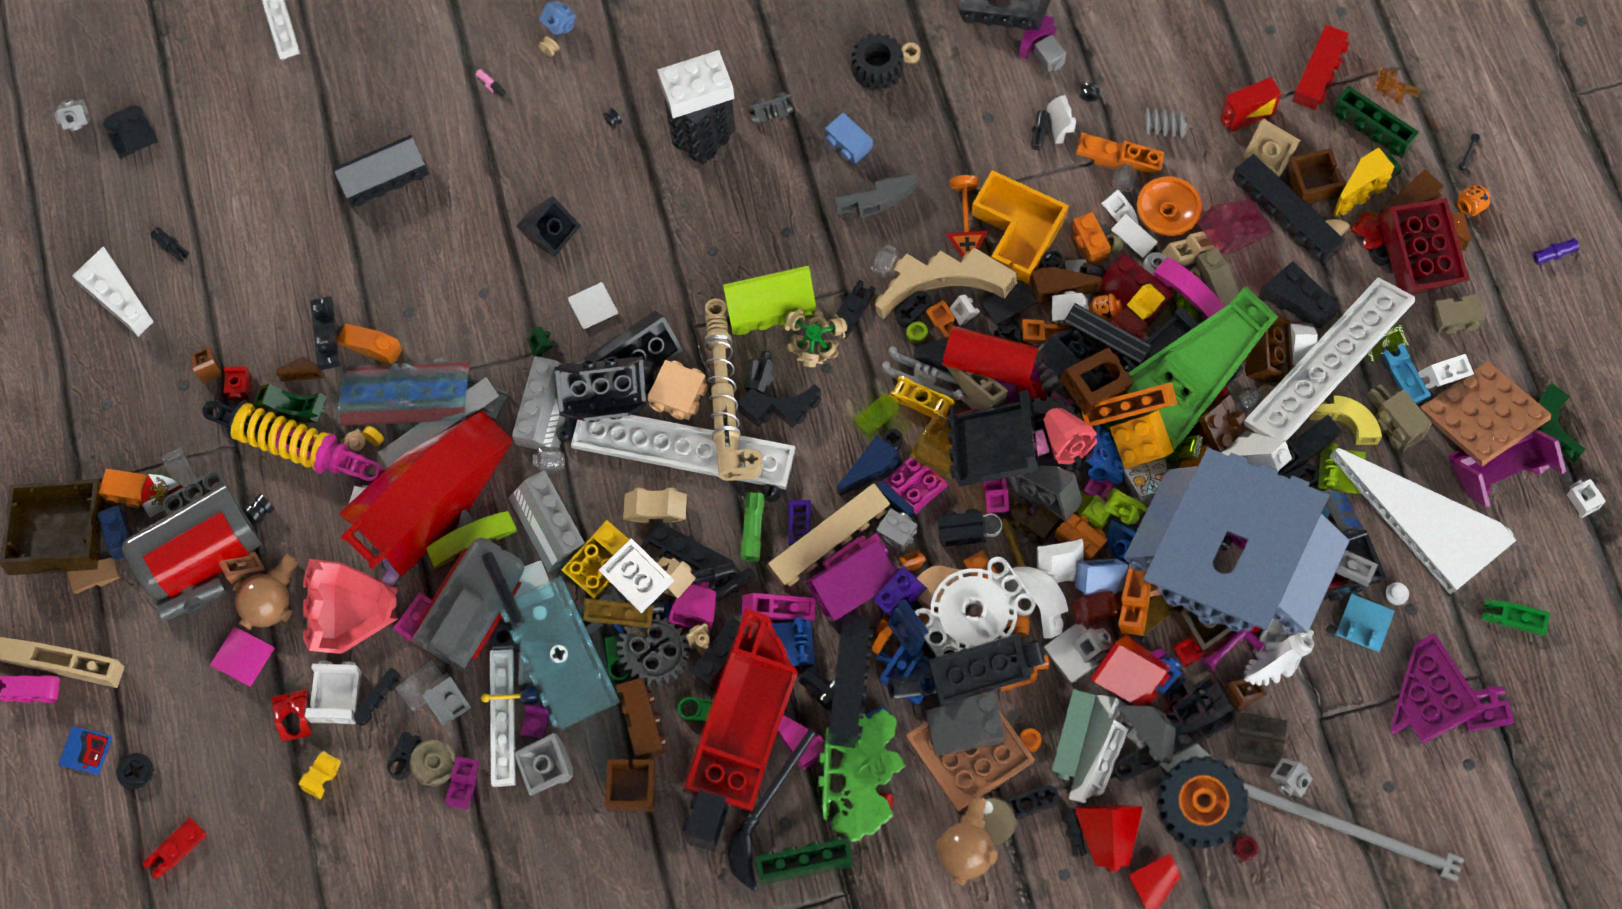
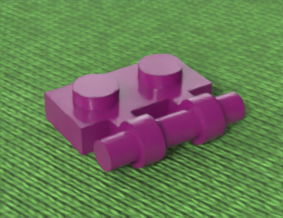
(1496, 712)

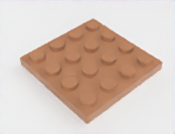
(1485, 413)
(973, 770)

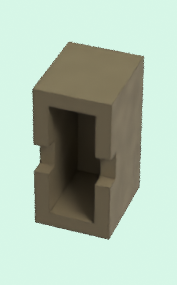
(1459, 315)

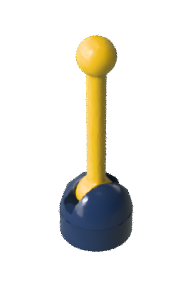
(527, 695)

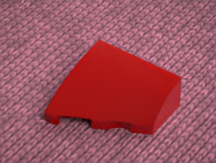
(1155, 881)

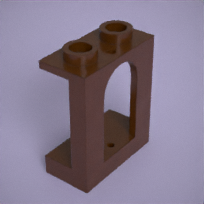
(1080, 391)

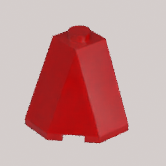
(1110, 833)

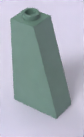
(1073, 734)

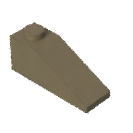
(1217, 275)
(979, 389)

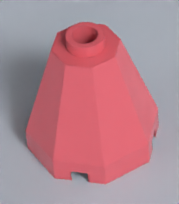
(1068, 435)

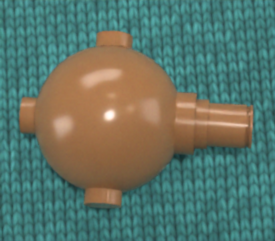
(264, 597)
(967, 847)

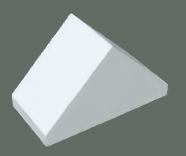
(1303, 339)

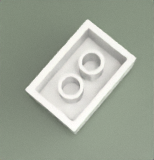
(695, 84)

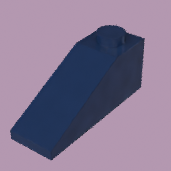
(871, 465)

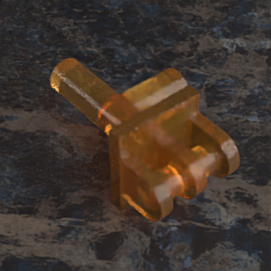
(1388, 82)

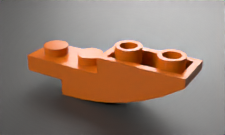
(1114, 154)

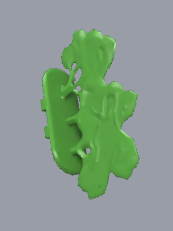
(864, 769)

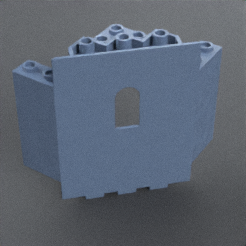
(1283, 565)

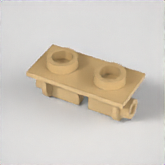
(699, 638)

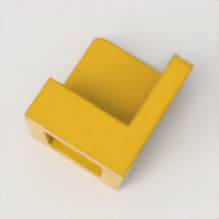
(1146, 301)

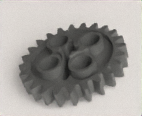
(665, 665)

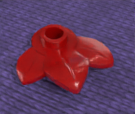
(1370, 229)

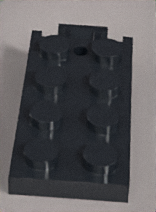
(983, 667)

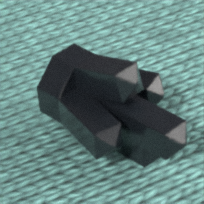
(759, 373)

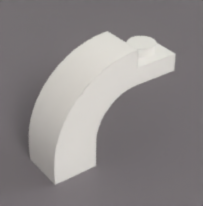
(1046, 595)

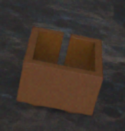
(1312, 174)
(628, 788)

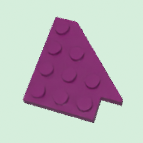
(1433, 693)

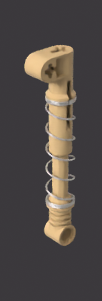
(724, 403)

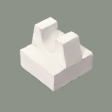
(963, 310)

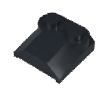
(129, 130)

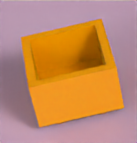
(1141, 439)

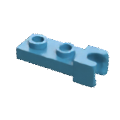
(1405, 374)

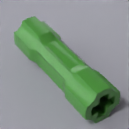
(752, 527)

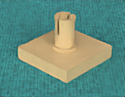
(1272, 146)

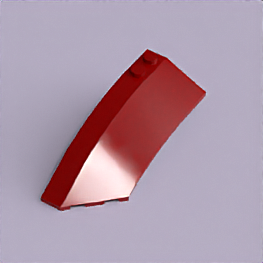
(743, 715)

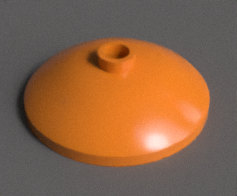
(1169, 195)

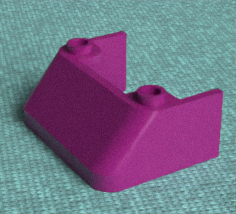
(1532, 453)

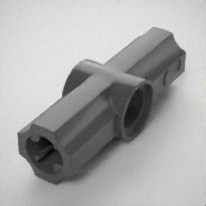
(191, 598)

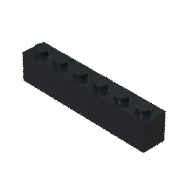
(1288, 209)
(848, 682)

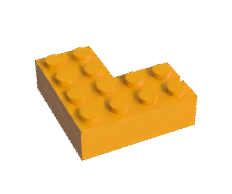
(1026, 216)

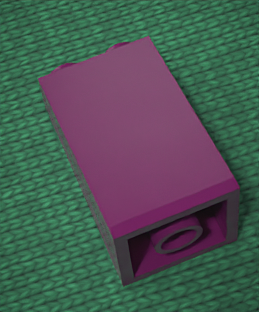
(852, 580)

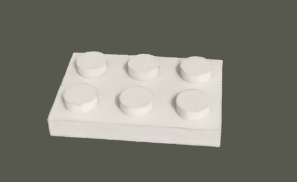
(636, 575)

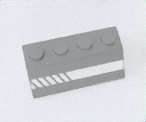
(539, 413)
(546, 521)

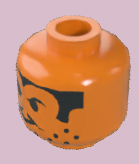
(1473, 200)
(1106, 306)

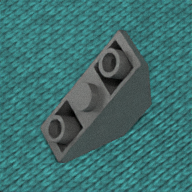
(1152, 729)

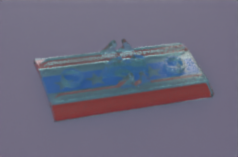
(403, 393)

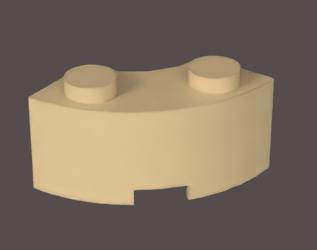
(665, 504)

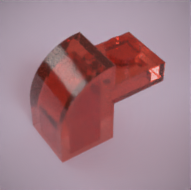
(1097, 607)

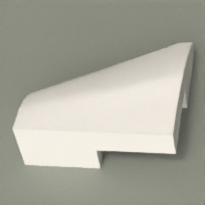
(1060, 118)

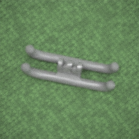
(923, 374)

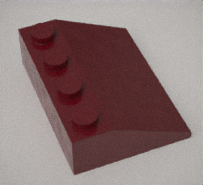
(1423, 246)

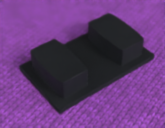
(1014, 303)

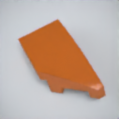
(941, 318)
(883, 633)

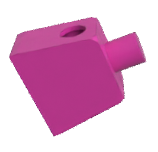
(694, 607)

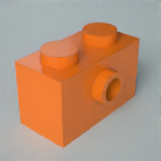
(1090, 238)

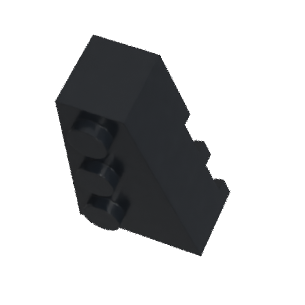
(1300, 295)

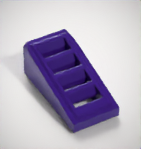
(798, 504)

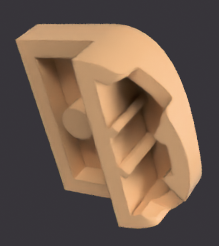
(931, 579)

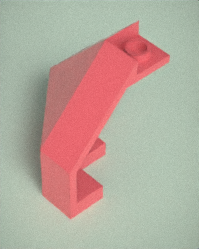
(344, 606)

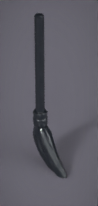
(741, 843)

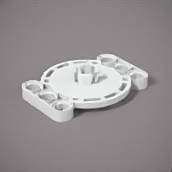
(988, 594)

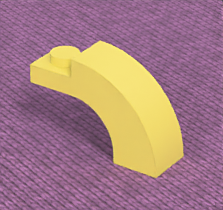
(1352, 414)

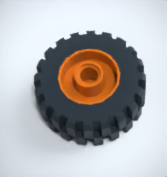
(1202, 802)

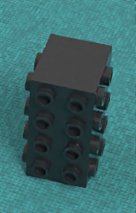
(703, 130)

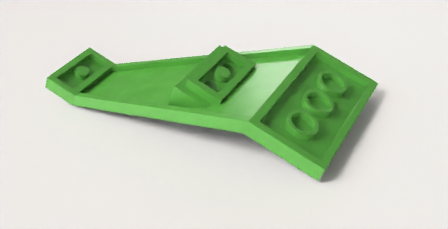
(1202, 362)

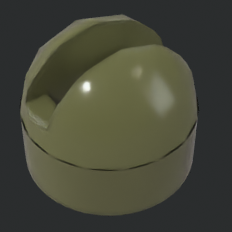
(1115, 243)

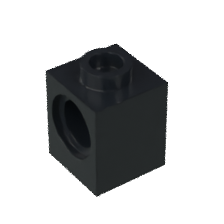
(498, 632)

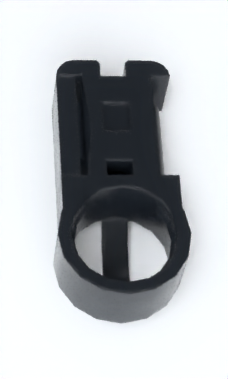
(402, 753)

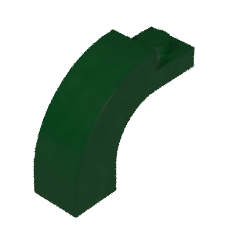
(1553, 401)
(290, 405)

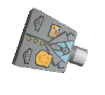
(1144, 480)

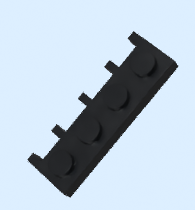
(683, 548)

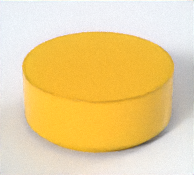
(373, 436)

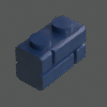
(115, 530)

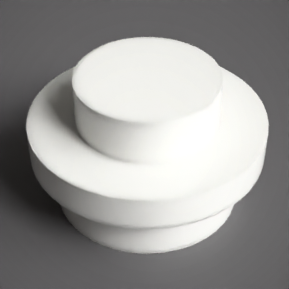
(1397, 593)

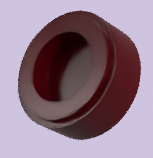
(1245, 848)

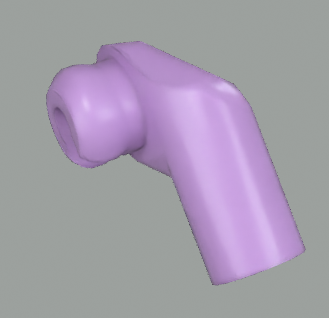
(390, 575)

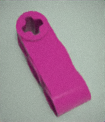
(29, 688)

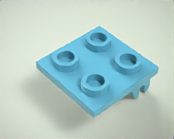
(1365, 623)

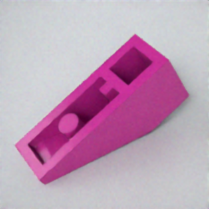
(780, 606)
(792, 734)

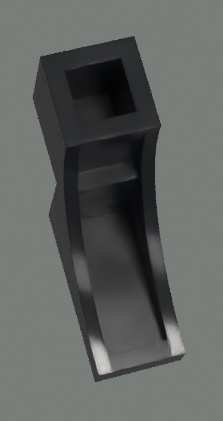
(791, 410)

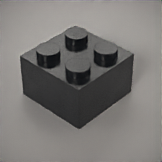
(706, 820)

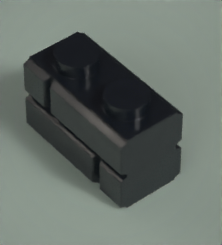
(962, 528)

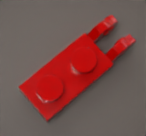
(175, 847)

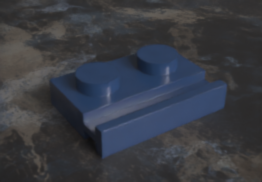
(908, 628)

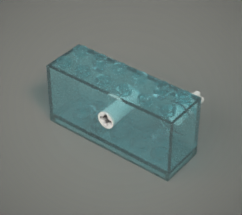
(579, 682)

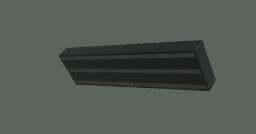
(1107, 334)

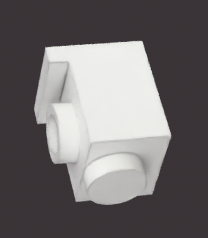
(1589, 491)

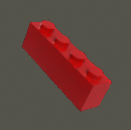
(1321, 66)

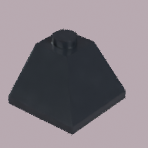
(549, 226)

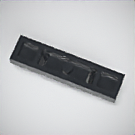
(325, 333)

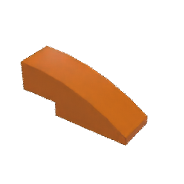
(1135, 603)

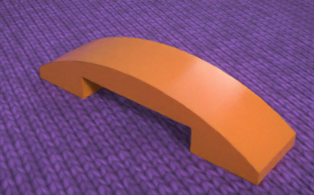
(1037, 332)

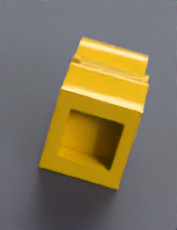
(321, 771)

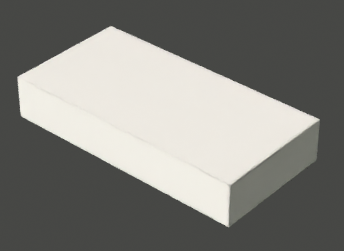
(1134, 236)

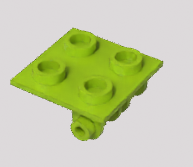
(1331, 475)

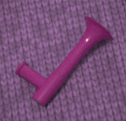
(1211, 662)

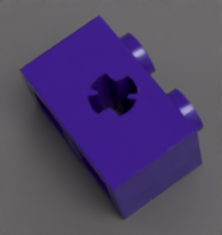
(900, 587)

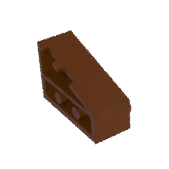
(641, 719)

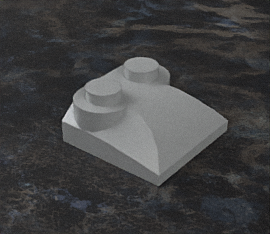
(544, 764)

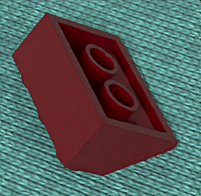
(1127, 278)

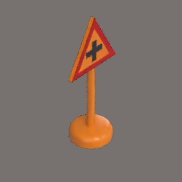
(966, 240)

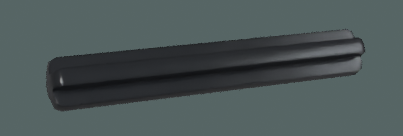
(503, 589)

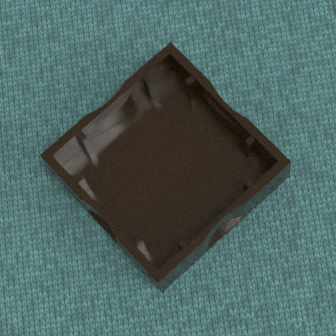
(52, 527)

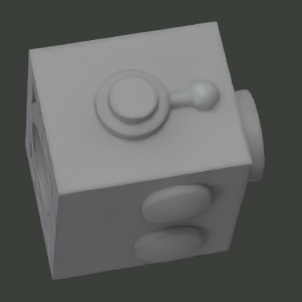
(897, 530)

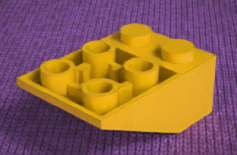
(1367, 179)
(596, 552)

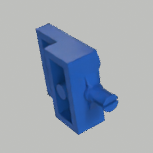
(902, 666)

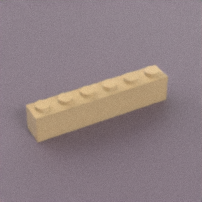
(828, 535)

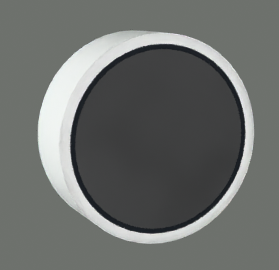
(993, 525)

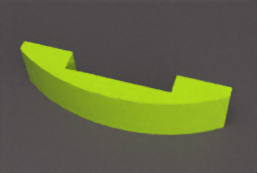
(454, 543)

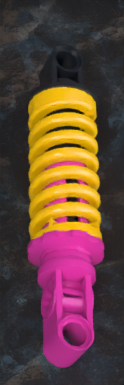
(290, 440)

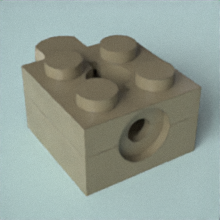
(1399, 418)

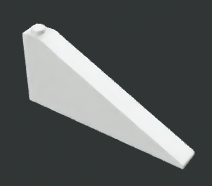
(1439, 531)

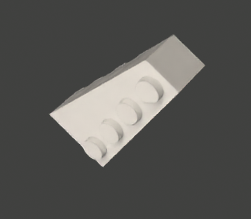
(109, 287)

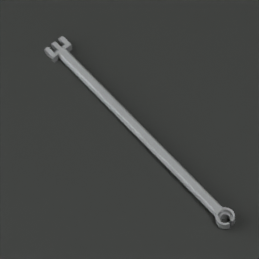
(1444, 864)

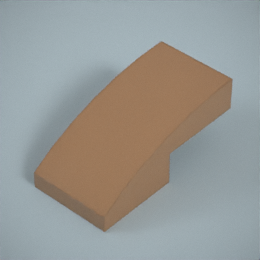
(106, 573)

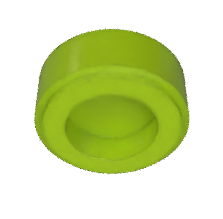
(917, 332)

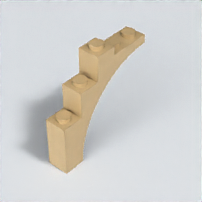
(942, 270)

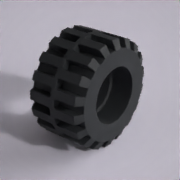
(877, 47)

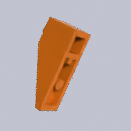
(370, 343)

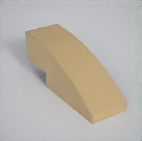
(1187, 250)

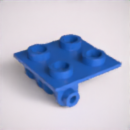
(797, 641)

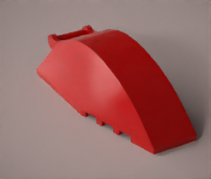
(425, 492)

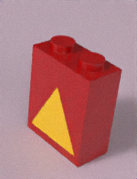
(1250, 104)

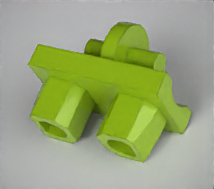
(1124, 506)

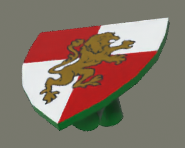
(155, 490)

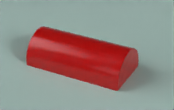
(990, 356)

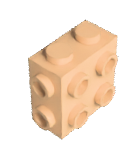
(677, 390)

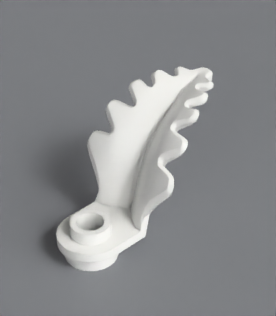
(1278, 659)

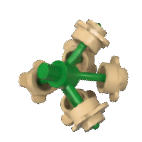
(814, 328)

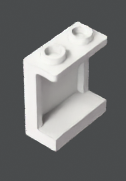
(334, 693)

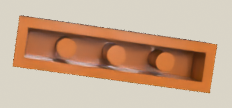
(1132, 404)

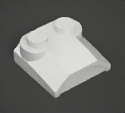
(1060, 560)

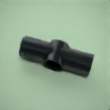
(818, 686)
(910, 686)

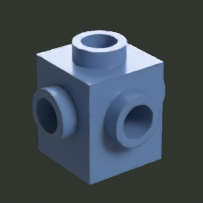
(558, 17)

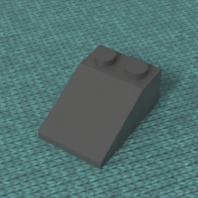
(1051, 488)
(966, 724)

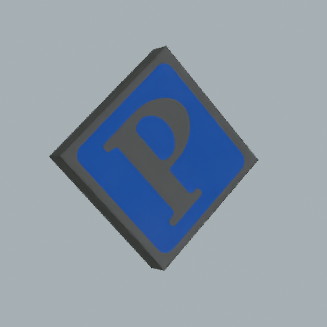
(1342, 511)

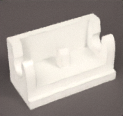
(1447, 371)

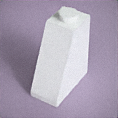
(1260, 450)

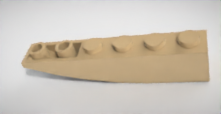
(61, 661)

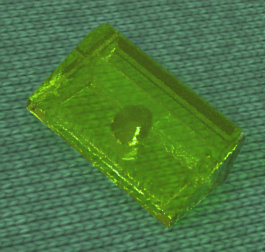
(1389, 342)

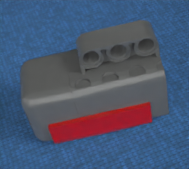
(190, 540)
(466, 606)

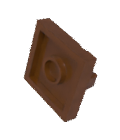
(1222, 423)

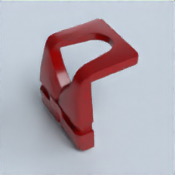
(293, 703)

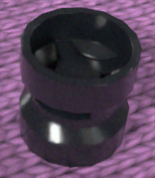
(1053, 259)
(259, 508)

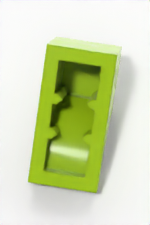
(1093, 511)

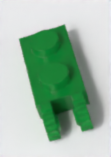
(1517, 617)

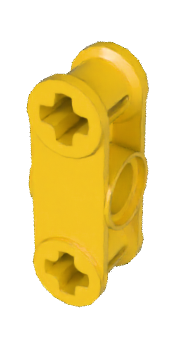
(907, 392)

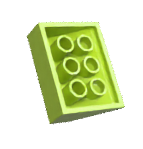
(768, 299)

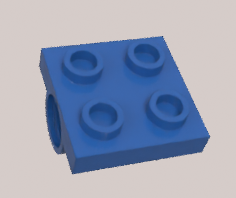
(1105, 459)

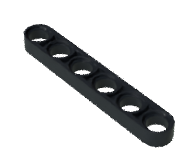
(1196, 737)

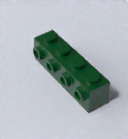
(1375, 122)
(804, 861)

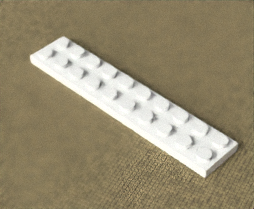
(1329, 360)
(677, 446)

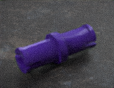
(1555, 251)

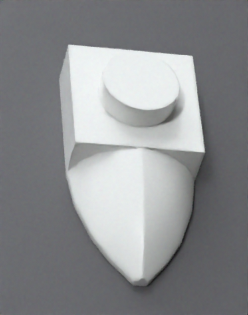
(1118, 206)

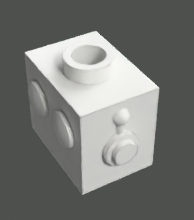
(1063, 303)

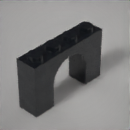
(1021, 14)

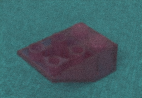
(1234, 225)

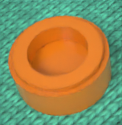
(1031, 739)

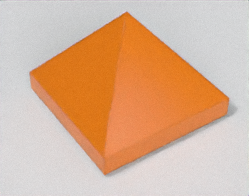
(913, 560)

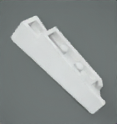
(1100, 749)

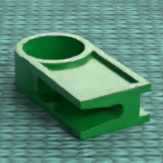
(612, 659)
(703, 708)

